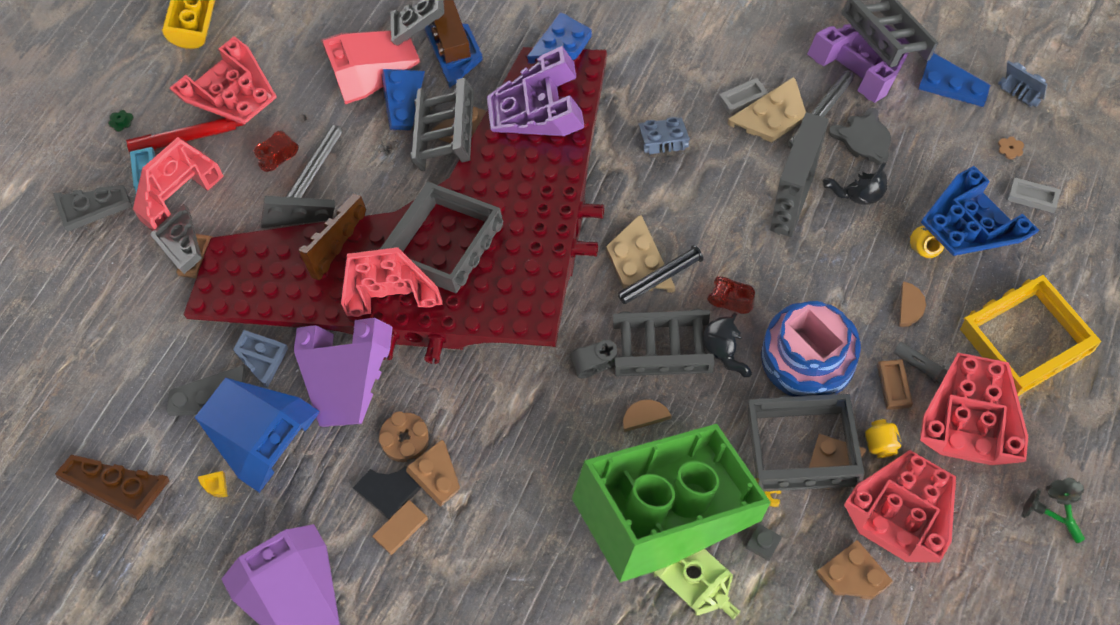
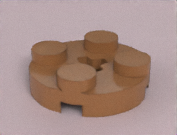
(408, 449)

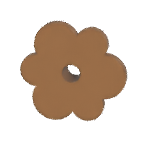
(1011, 147)

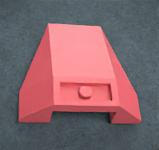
(361, 59)
(230, 88)
(384, 274)
(977, 414)
(906, 508)

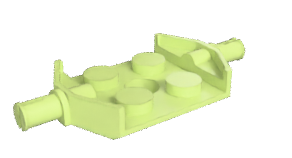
(703, 593)

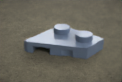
(260, 355)

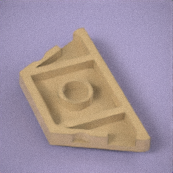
(773, 113)
(636, 255)

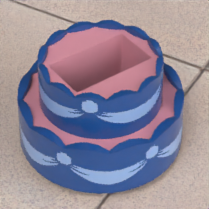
(810, 349)

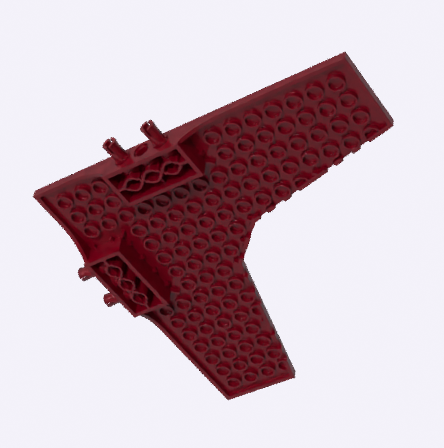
(508, 296)

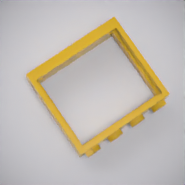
(1059, 308)

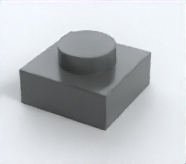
(764, 542)

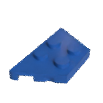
(565, 33)
(459, 68)

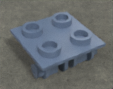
(1034, 84)
(664, 131)

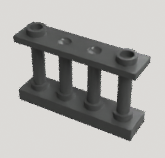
(885, 41)
(461, 129)
(662, 365)

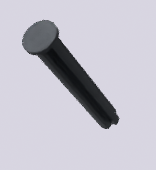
(660, 275)

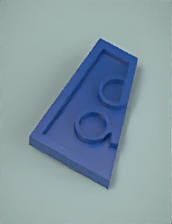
(953, 82)
(400, 96)

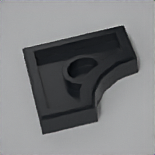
(387, 491)

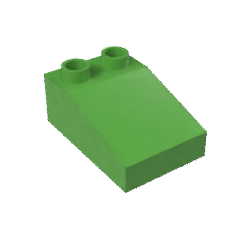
(667, 500)

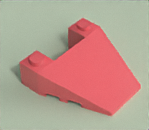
(166, 175)

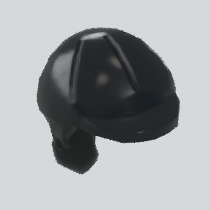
(865, 191)
(720, 341)

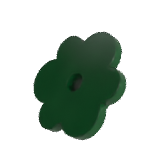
(120, 120)

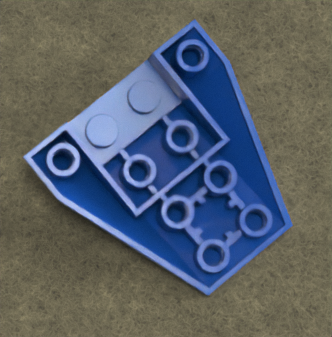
(969, 221)
(253, 427)

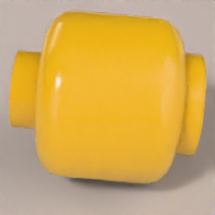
(925, 243)
(883, 439)

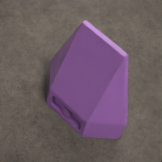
(285, 580)

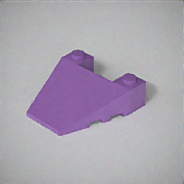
(857, 55)
(533, 102)
(342, 375)

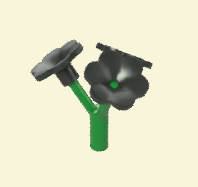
(1065, 493)

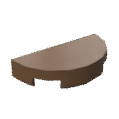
(911, 305)
(644, 414)

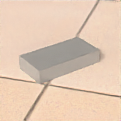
(742, 96)
(1034, 195)

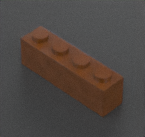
(451, 34)

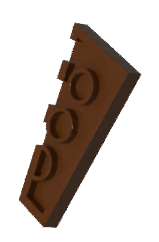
(329, 242)
(114, 485)

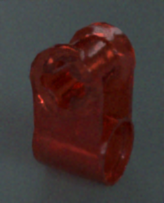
(277, 149)
(730, 295)

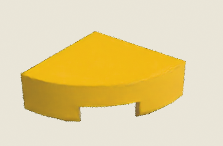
(214, 484)

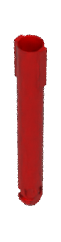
(186, 134)

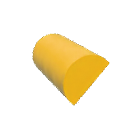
(188, 22)

